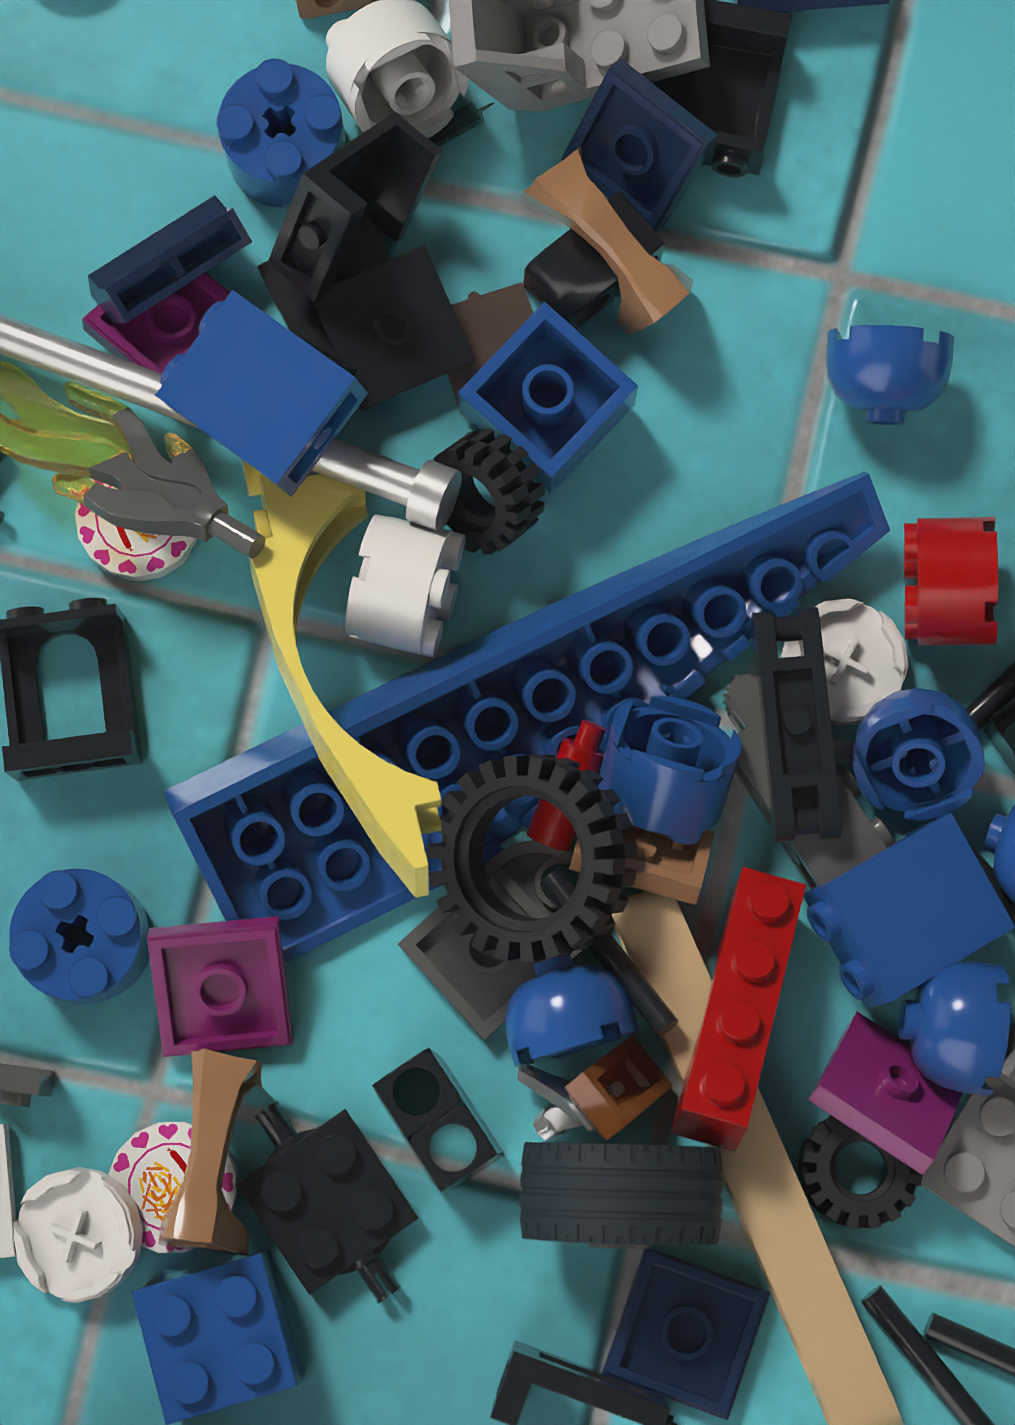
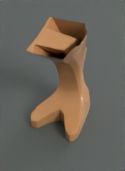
(645, 284)
(199, 1210)

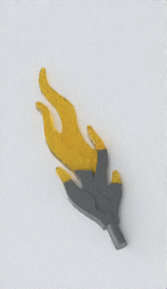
(119, 452)

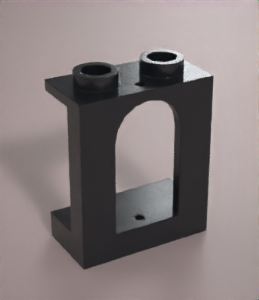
(21, 641)
(534, 1366)

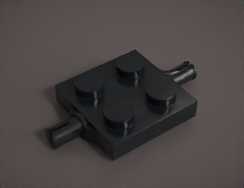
(327, 1201)

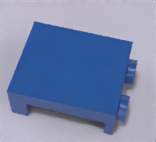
(261, 391)
(907, 912)

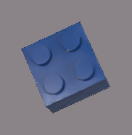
(549, 395)
(217, 1337)

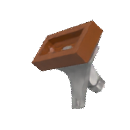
(600, 1097)

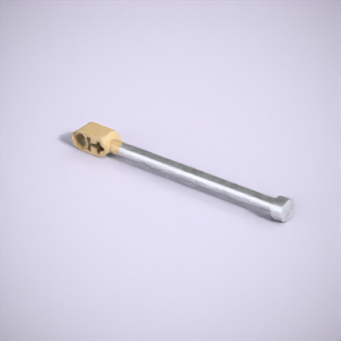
(425, 492)

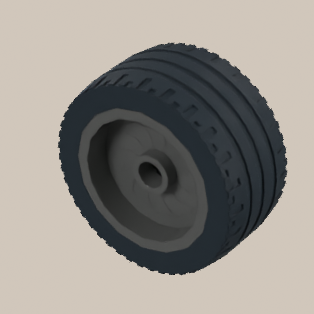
(621, 1194)

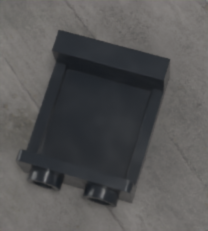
(739, 86)

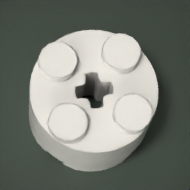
(394, 61)
(404, 585)

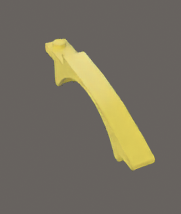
(298, 539)

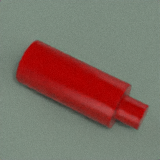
(548, 823)

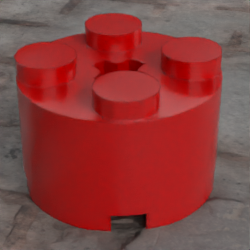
(954, 581)

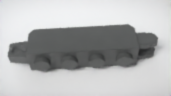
(814, 858)

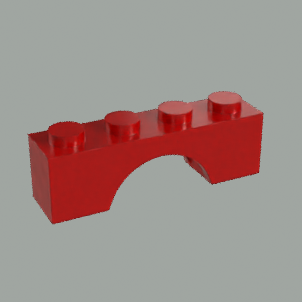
(739, 1010)

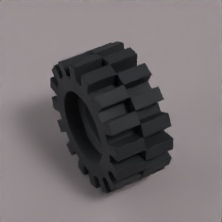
(507, 482)
(836, 1202)

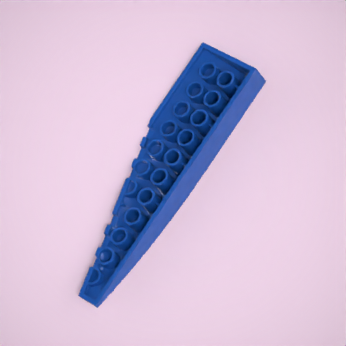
(285, 840)

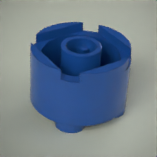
(255, 126)
(670, 766)
(43, 929)

